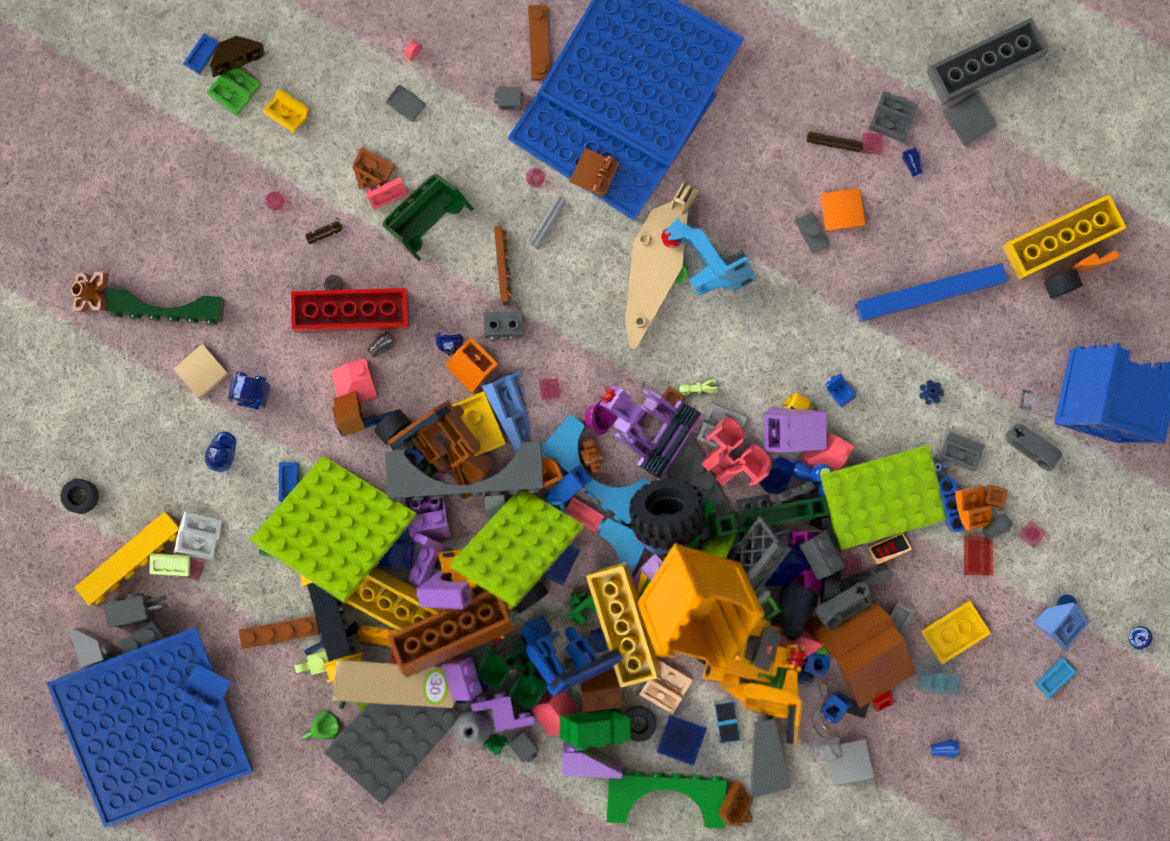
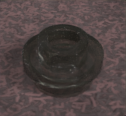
(329, 279)

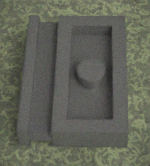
(962, 451)

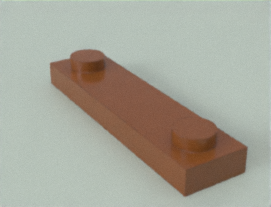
(538, 41)

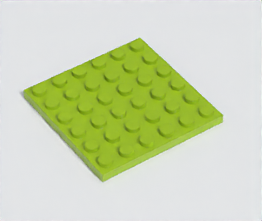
(333, 528)

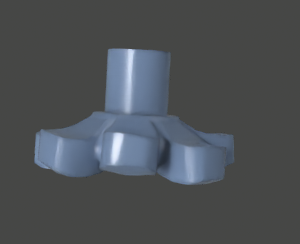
(940, 467)

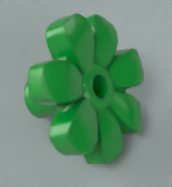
(496, 743)

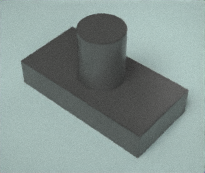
(811, 232)

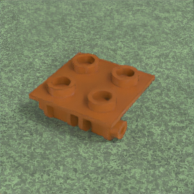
(594, 172)

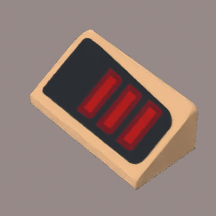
(889, 548)

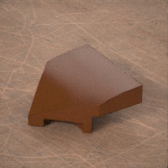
(371, 169)
(736, 806)

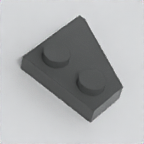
(802, 490)

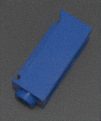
(569, 485)

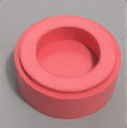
(412, 50)

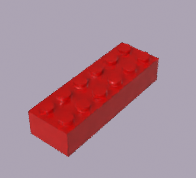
(350, 310)

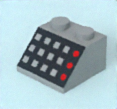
(90, 647)

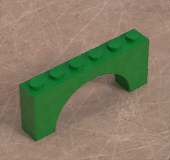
(706, 793)

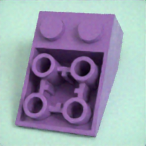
(795, 430)
(430, 517)

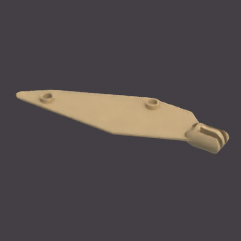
(654, 264)

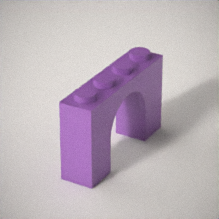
(443, 593)

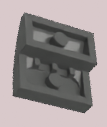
(893, 117)
(969, 119)

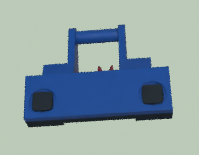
(542, 653)

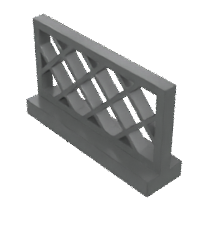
(770, 557)

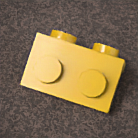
(286, 111)

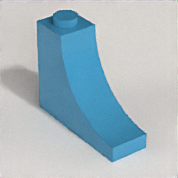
(622, 540)

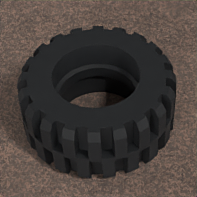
(663, 497)

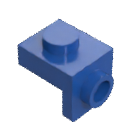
(840, 390)

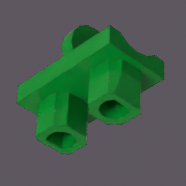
(577, 614)

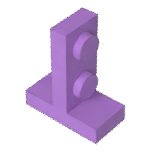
(426, 559)

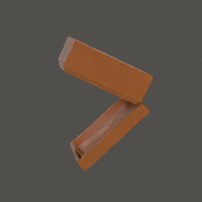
(867, 653)

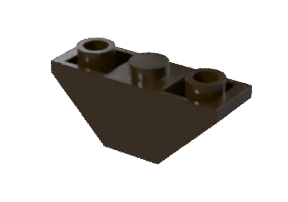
(235, 54)

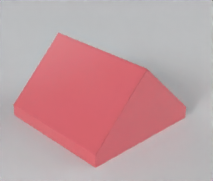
(550, 708)

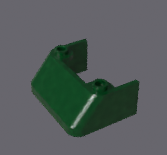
(422, 211)

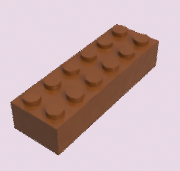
(450, 633)

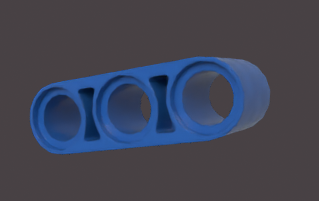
(945, 497)

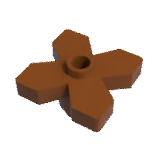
(88, 291)

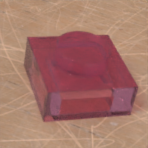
(872, 143)
(549, 389)
(1031, 534)
(195, 569)

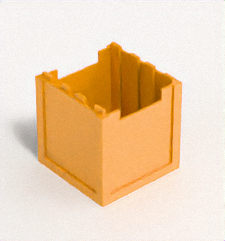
(699, 607)

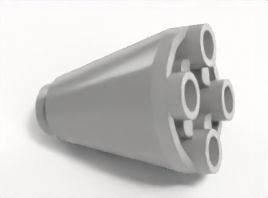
(478, 722)

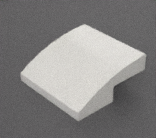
(198, 536)

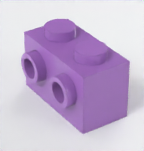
(462, 678)

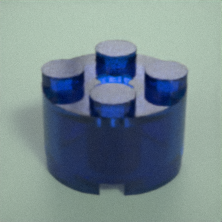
(249, 391)
(399, 555)

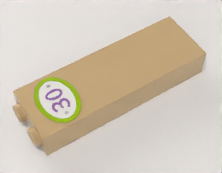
(388, 685)

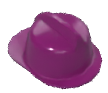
(598, 418)

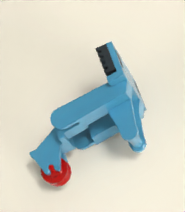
(717, 273)

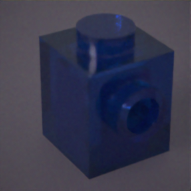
(597, 640)

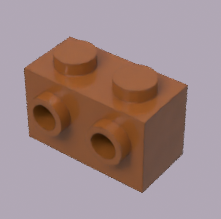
(348, 414)

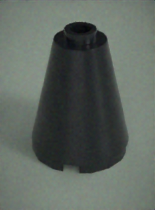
(796, 609)

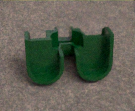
(495, 669)

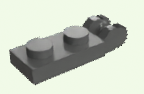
(869, 576)

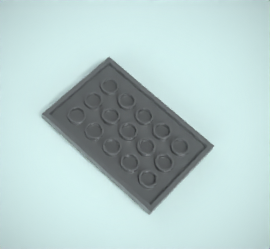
(388, 744)

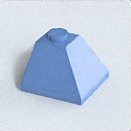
(1062, 624)

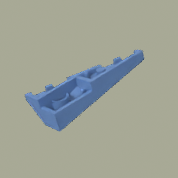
(507, 403)

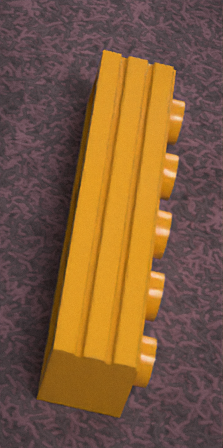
(374, 635)

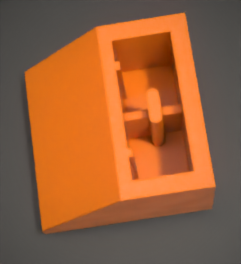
(471, 365)

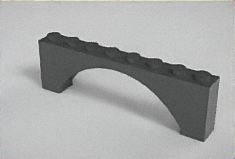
(408, 480)

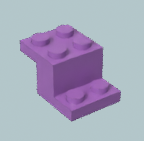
(503, 712)

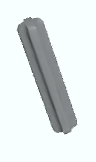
(547, 222)

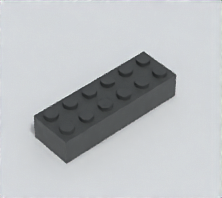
(987, 61)

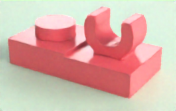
(387, 193)

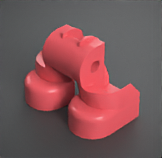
(728, 436)

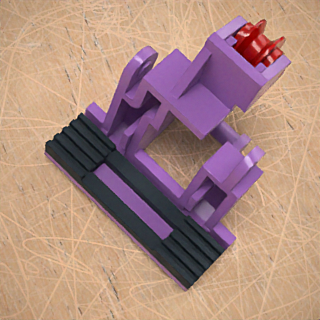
(677, 426)

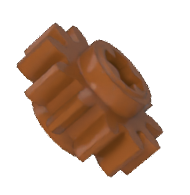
(592, 456)

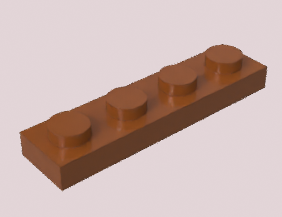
(503, 272)
(278, 632)

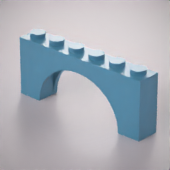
(564, 449)

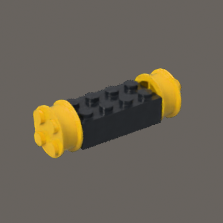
(331, 627)

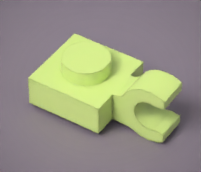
(314, 663)

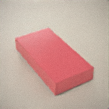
(584, 514)

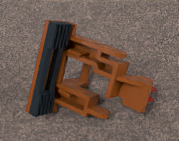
(464, 443)

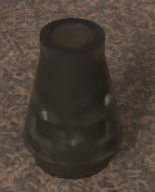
(383, 343)

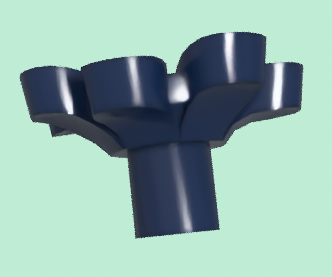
(928, 395)

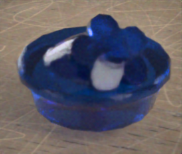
(1140, 637)

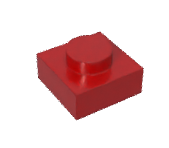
(883, 701)

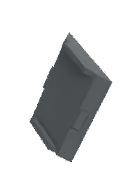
(405, 103)

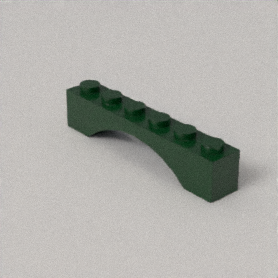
(205, 308)
(773, 514)

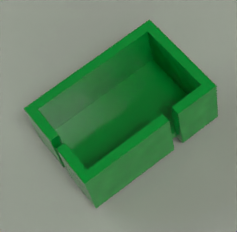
(595, 728)

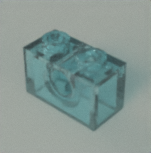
(938, 683)

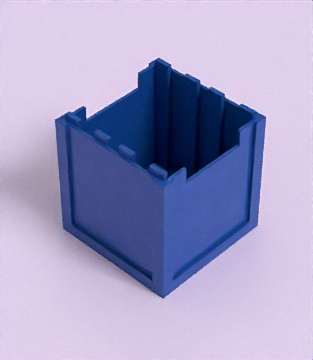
(1114, 396)

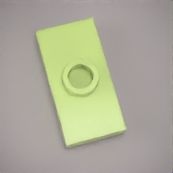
(170, 564)

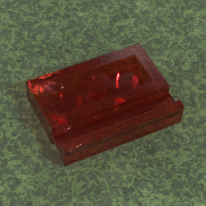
(978, 556)

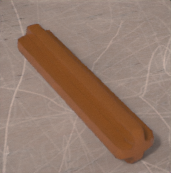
(457, 472)

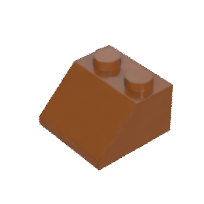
(601, 692)

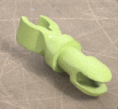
(687, 389)

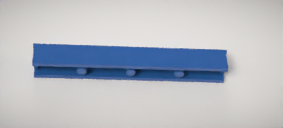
(931, 292)

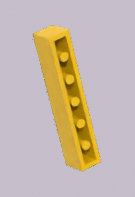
(128, 559)

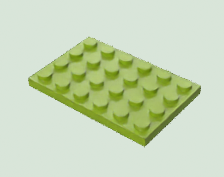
(883, 497)
(517, 547)

